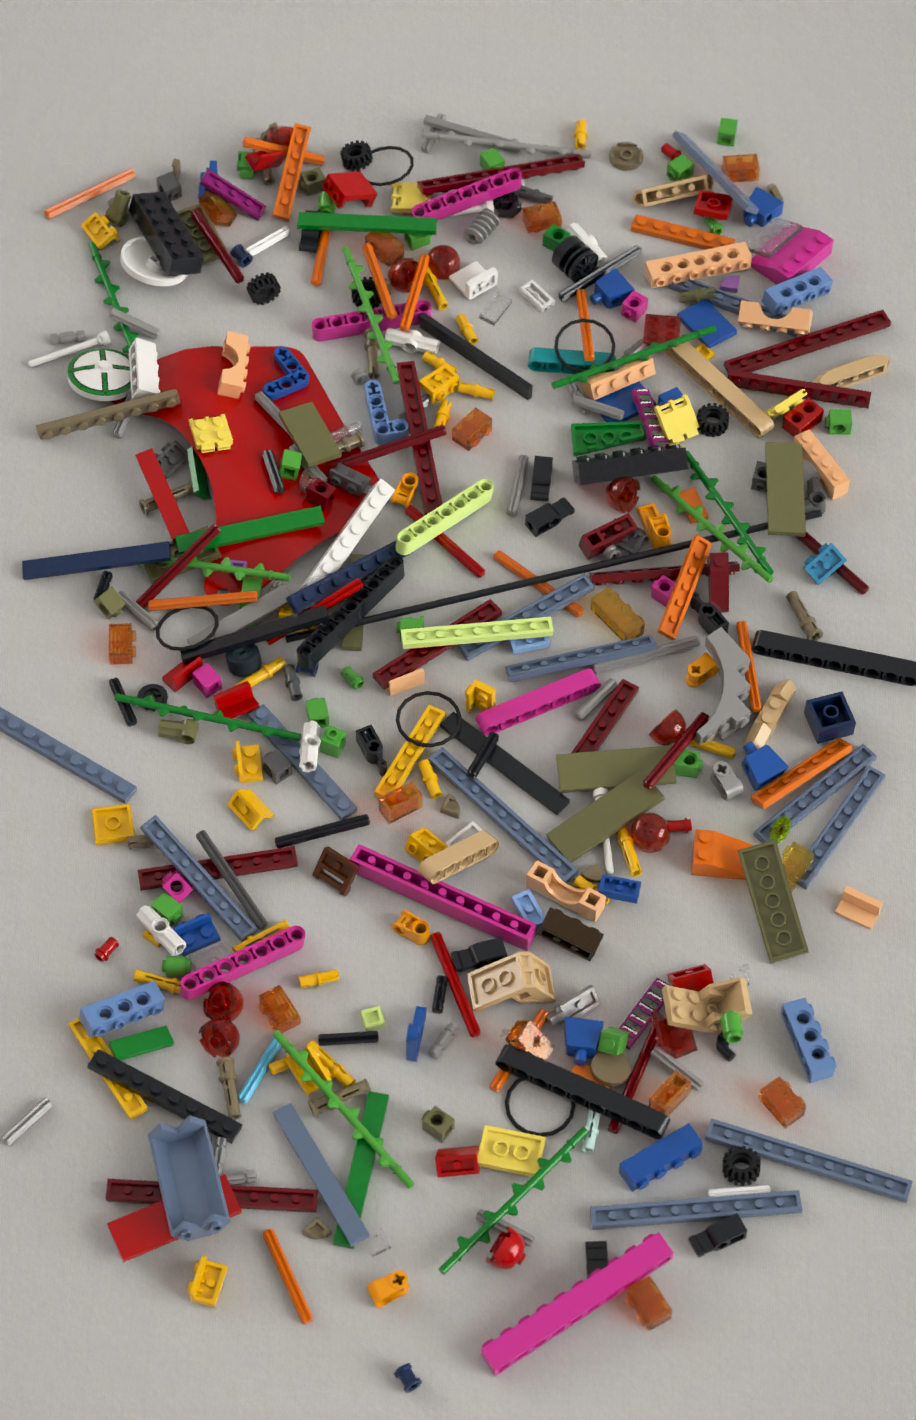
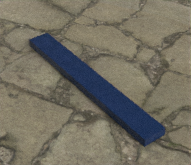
(96, 560)
(323, 588)

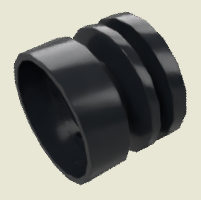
(574, 258)

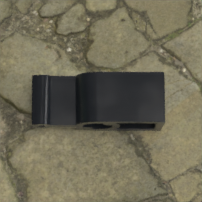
(309, 238)
(541, 478)
(548, 516)
(709, 615)
(371, 747)
(479, 954)
(718, 1235)
(596, 1256)

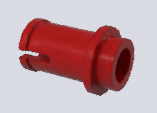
(670, 151)
(680, 825)
(102, 953)

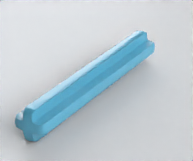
(259, 1071)

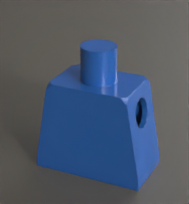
(769, 208)
(611, 289)
(762, 765)
(582, 1038)

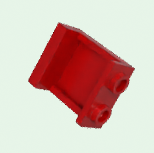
(349, 187)

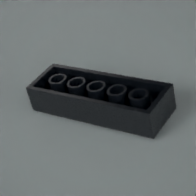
(166, 233)
(630, 464)

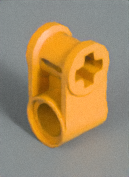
(405, 493)
(659, 529)
(701, 670)
(409, 925)
(386, 1289)

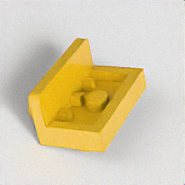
(207, 1282)

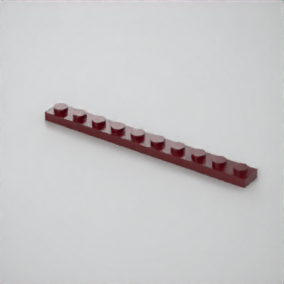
(530, 169)
(809, 342)
(417, 423)
(247, 1196)

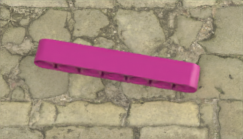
(471, 191)
(357, 322)
(538, 702)
(249, 955)

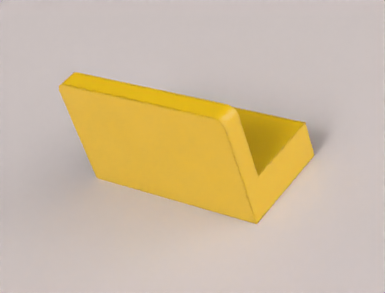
(249, 808)

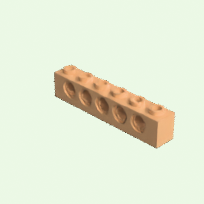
(698, 264)

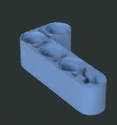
(383, 429)

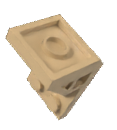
(515, 977)
(704, 1008)

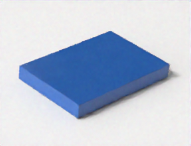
(705, 315)
(622, 400)

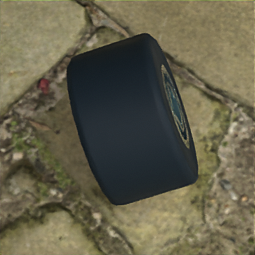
(244, 660)

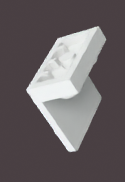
(474, 279)

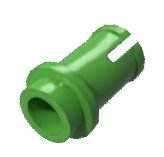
(713, 225)
(354, 680)

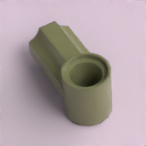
(117, 212)
(183, 731)

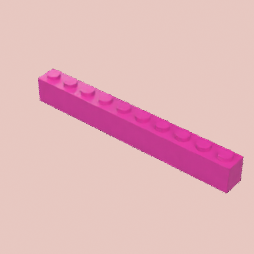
(444, 898)
(577, 1303)

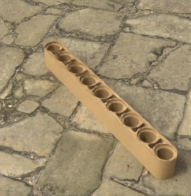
(721, 389)

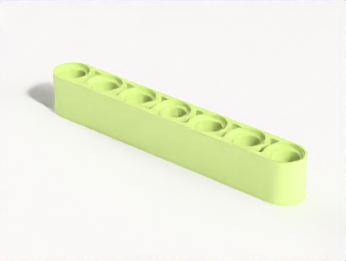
(444, 517)

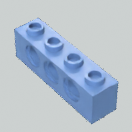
(797, 291)
(147, 994)
(814, 1068)

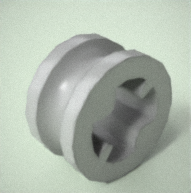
(360, 376)
(611, 552)

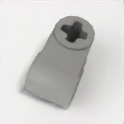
(726, 780)

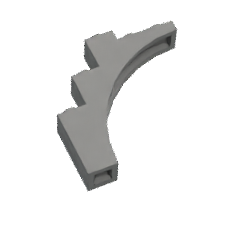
(735, 688)

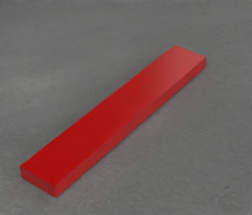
(162, 493)

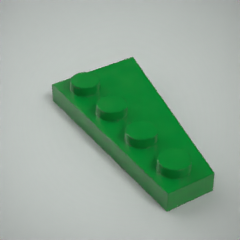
(605, 435)

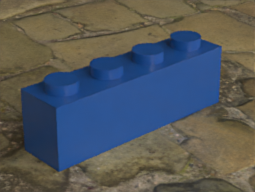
(661, 1157)

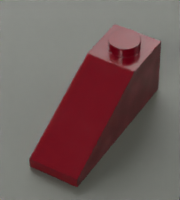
(609, 534)
(718, 580)

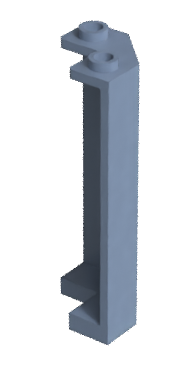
(188, 1179)

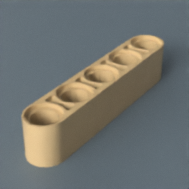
(458, 857)

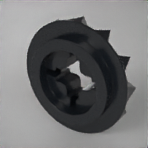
(505, 204)
(158, 692)

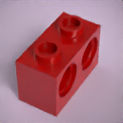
(802, 417)

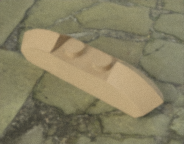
(672, 190)
(855, 372)
(771, 713)

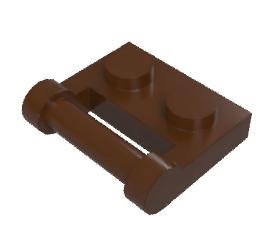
(339, 867)

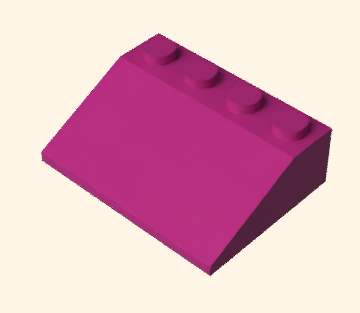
(795, 257)

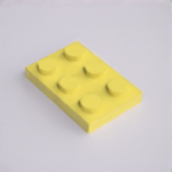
(510, 1151)

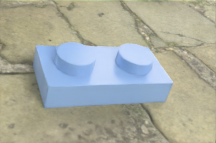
(528, 644)
(528, 907)

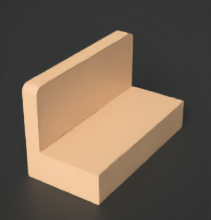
(406, 682)
(859, 907)

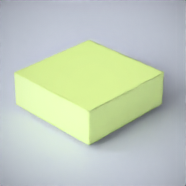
(372, 1018)

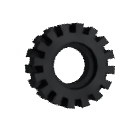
(356, 155)
(369, 285)
(263, 288)
(715, 412)
(741, 1156)

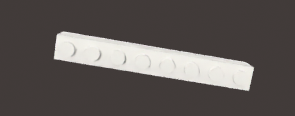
(351, 532)

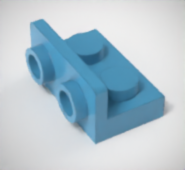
(824, 562)

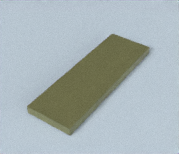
(785, 489)
(609, 768)
(604, 817)
(773, 901)

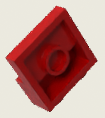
(713, 205)

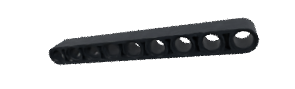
(350, 612)
(835, 657)
(583, 1091)

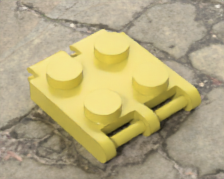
(407, 197)
(786, 404)
(677, 420)
(211, 433)

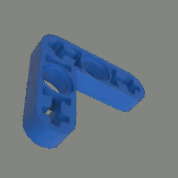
(291, 375)
(414, 1034)

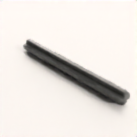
(231, 879)

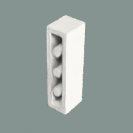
(143, 369)

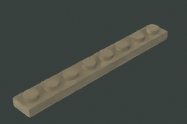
(108, 414)

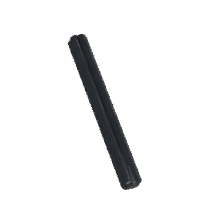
(322, 831)

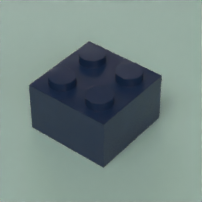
(829, 717)

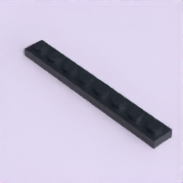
(163, 1095)

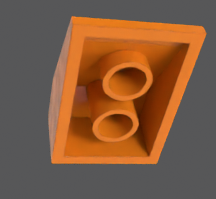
(717, 855)

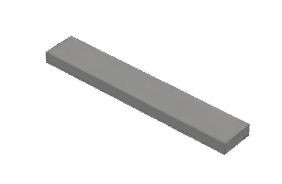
(247, 615)

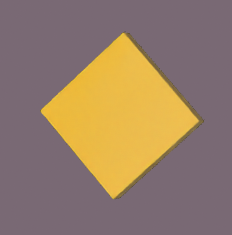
(112, 824)

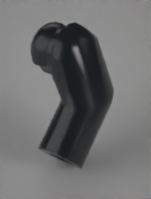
(512, 211)
(723, 1047)

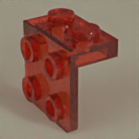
(661, 328)
(673, 1039)

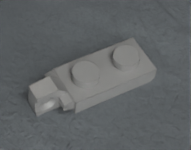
(574, 1006)

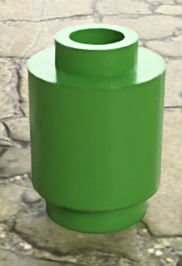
(325, 203)
(176, 965)
(731, 1026)

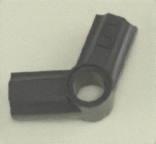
(816, 496)

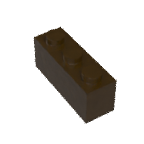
(570, 934)

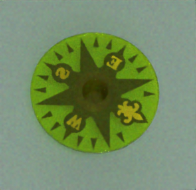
(780, 829)

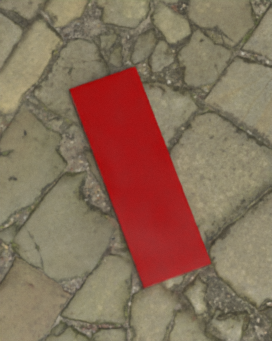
(149, 1226)

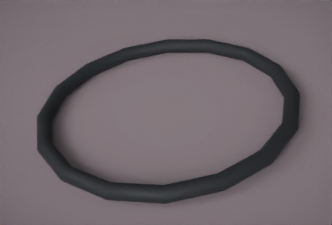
(404, 175)
(579, 321)
(191, 646)
(434, 694)
(531, 1132)

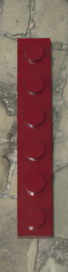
(607, 717)

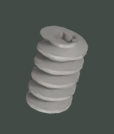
(481, 227)

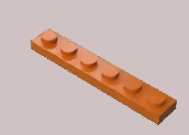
(291, 172)
(678, 233)
(684, 587)
(801, 773)

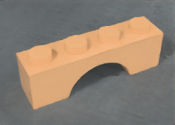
(797, 320)
(235, 350)
(609, 382)
(834, 479)
(581, 901)

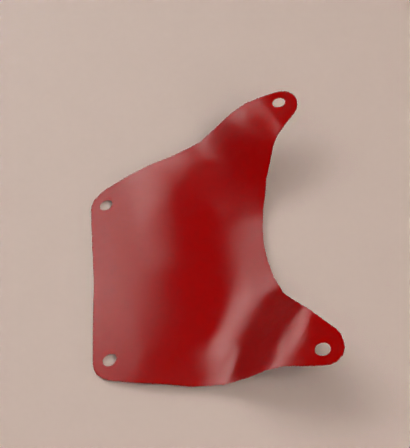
(239, 474)

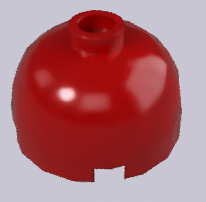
(507, 1250)

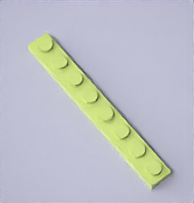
(477, 632)

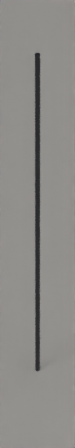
(541, 579)

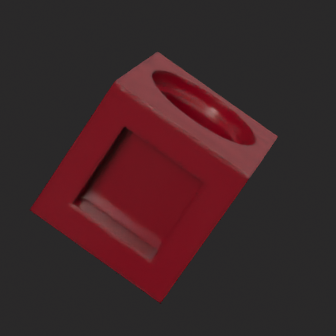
(320, 493)

